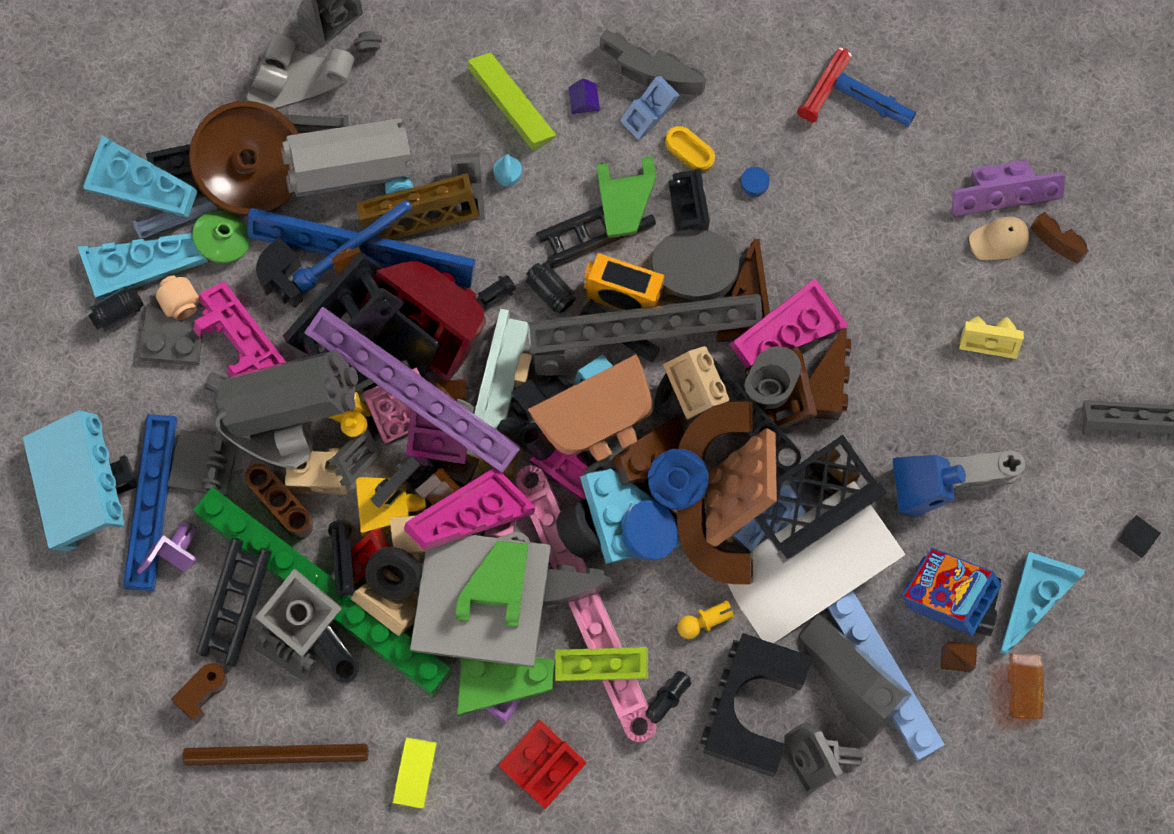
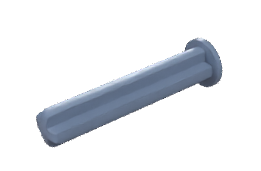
(168, 220)

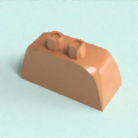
(597, 411)

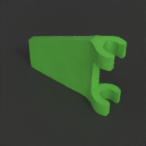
(625, 198)
(497, 582)

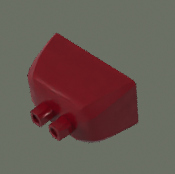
(438, 308)

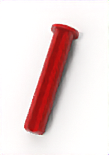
(824, 85)

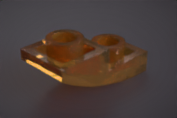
(1027, 686)

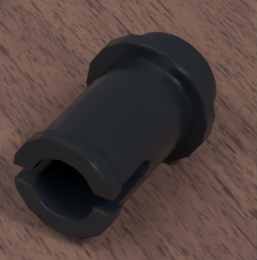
(497, 291)

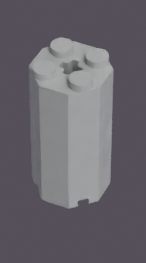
(346, 157)

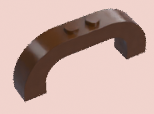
(711, 560)

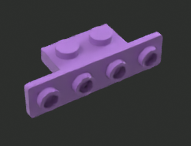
(1006, 187)

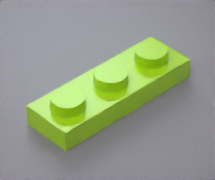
(601, 664)

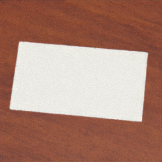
(817, 576)

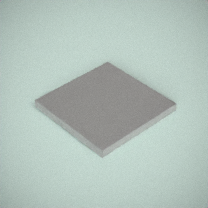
(485, 636)

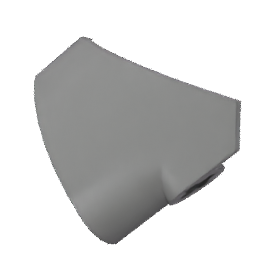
(281, 447)

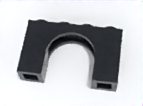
(727, 736)

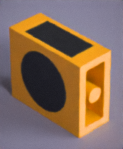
(622, 284)

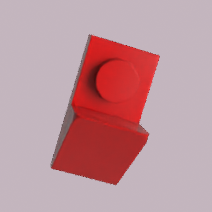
(363, 551)

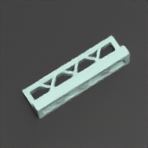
(501, 369)

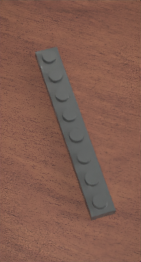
(644, 323)

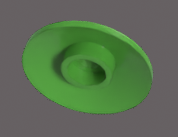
(217, 246)

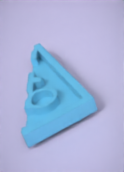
(1039, 588)

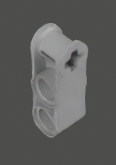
(988, 469)

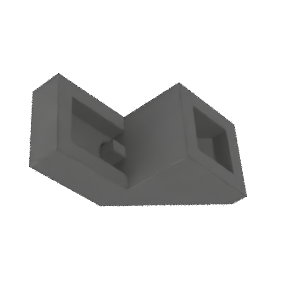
(469, 164)

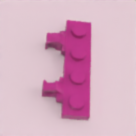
(228, 315)
(564, 470)

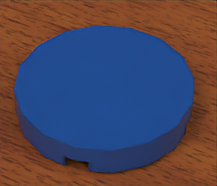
(678, 478)
(649, 530)

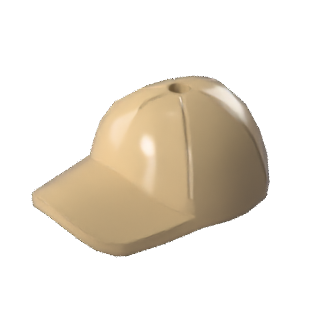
(997, 242)

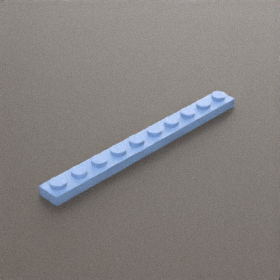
(857, 627)

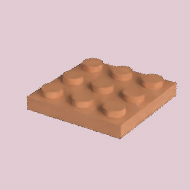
(741, 487)

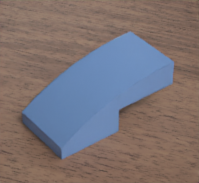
(650, 108)
(751, 533)

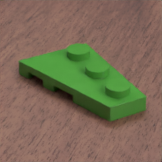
(492, 683)

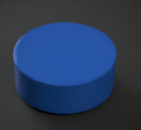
(754, 181)

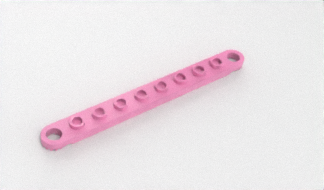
(590, 611)

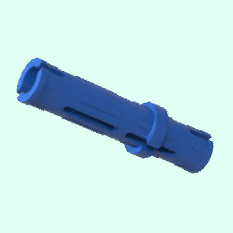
(904, 115)

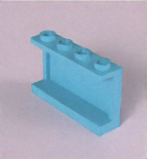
(73, 479)

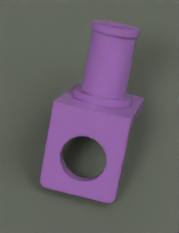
(173, 550)

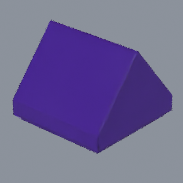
(584, 97)

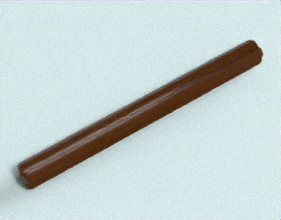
(275, 754)

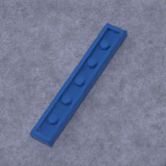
(150, 500)

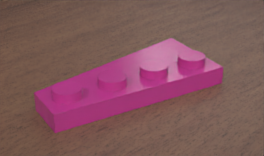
(793, 323)
(472, 509)

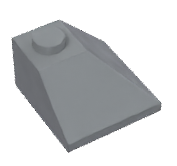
(298, 612)

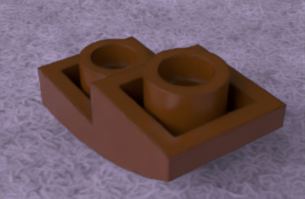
(1066, 244)

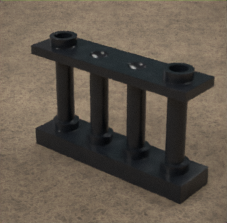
(341, 298)

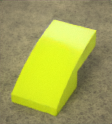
(414, 772)

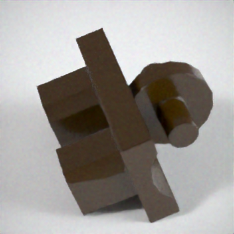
(834, 476)

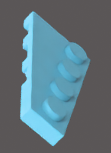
(129, 178)
(138, 262)

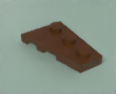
(636, 460)

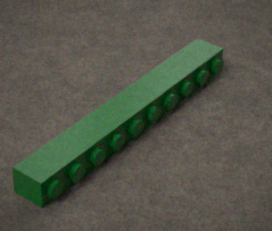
(231, 521)

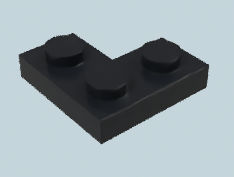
(410, 474)

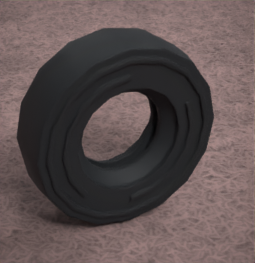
(666, 401)
(395, 557)

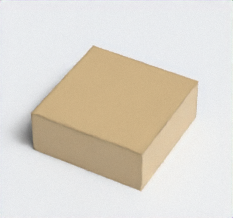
(523, 369)

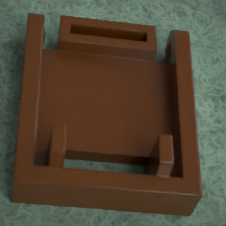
(800, 400)

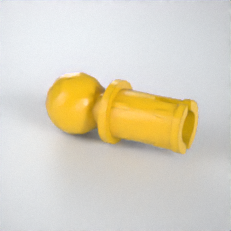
(690, 626)

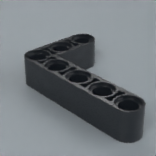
(760, 421)

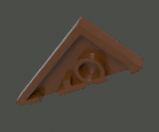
(749, 282)

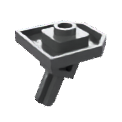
(815, 758)

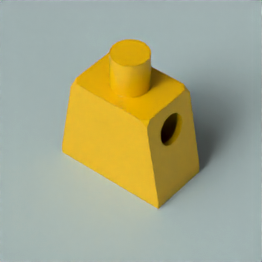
(378, 518)

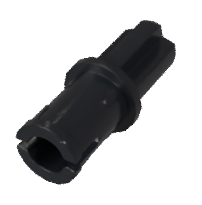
(668, 697)

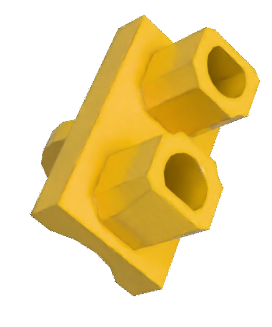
(354, 421)

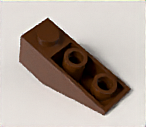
(829, 379)

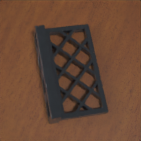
(835, 515)

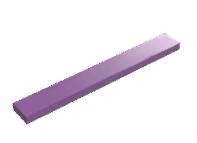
(412, 390)

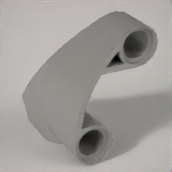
(294, 76)

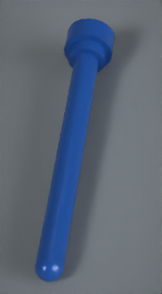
(307, 277)

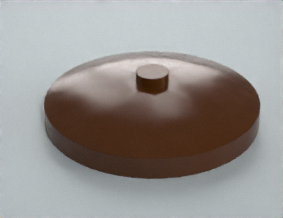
(239, 157)

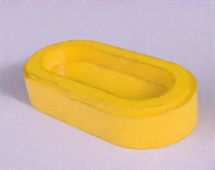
(689, 149)

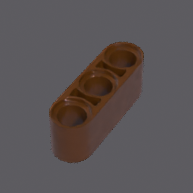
(269, 491)

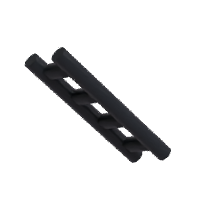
(587, 244)
(240, 619)

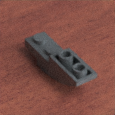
(642, 68)
(566, 586)

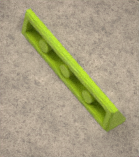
(511, 100)

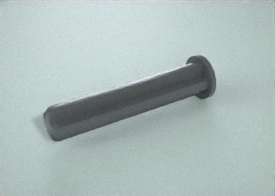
(315, 123)

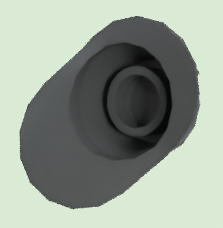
(773, 377)

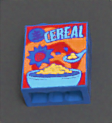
(951, 591)

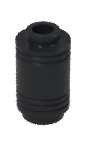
(550, 287)
(115, 308)

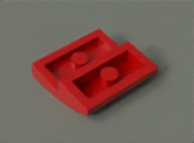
(541, 764)

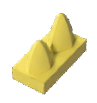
(994, 340)

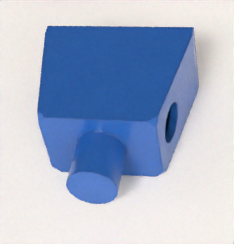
(925, 483)

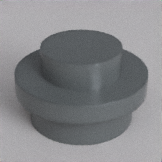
(368, 42)

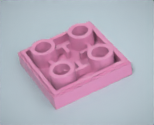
(388, 413)

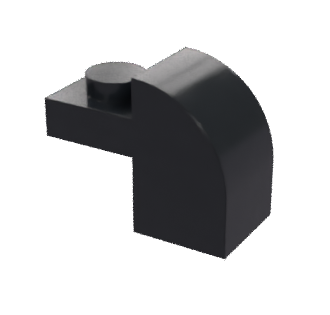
(275, 268)

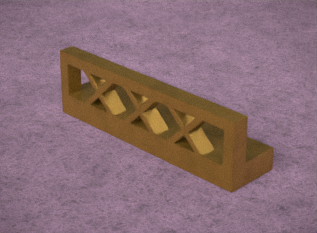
(439, 196)

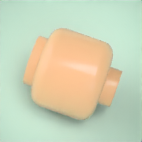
(177, 297)

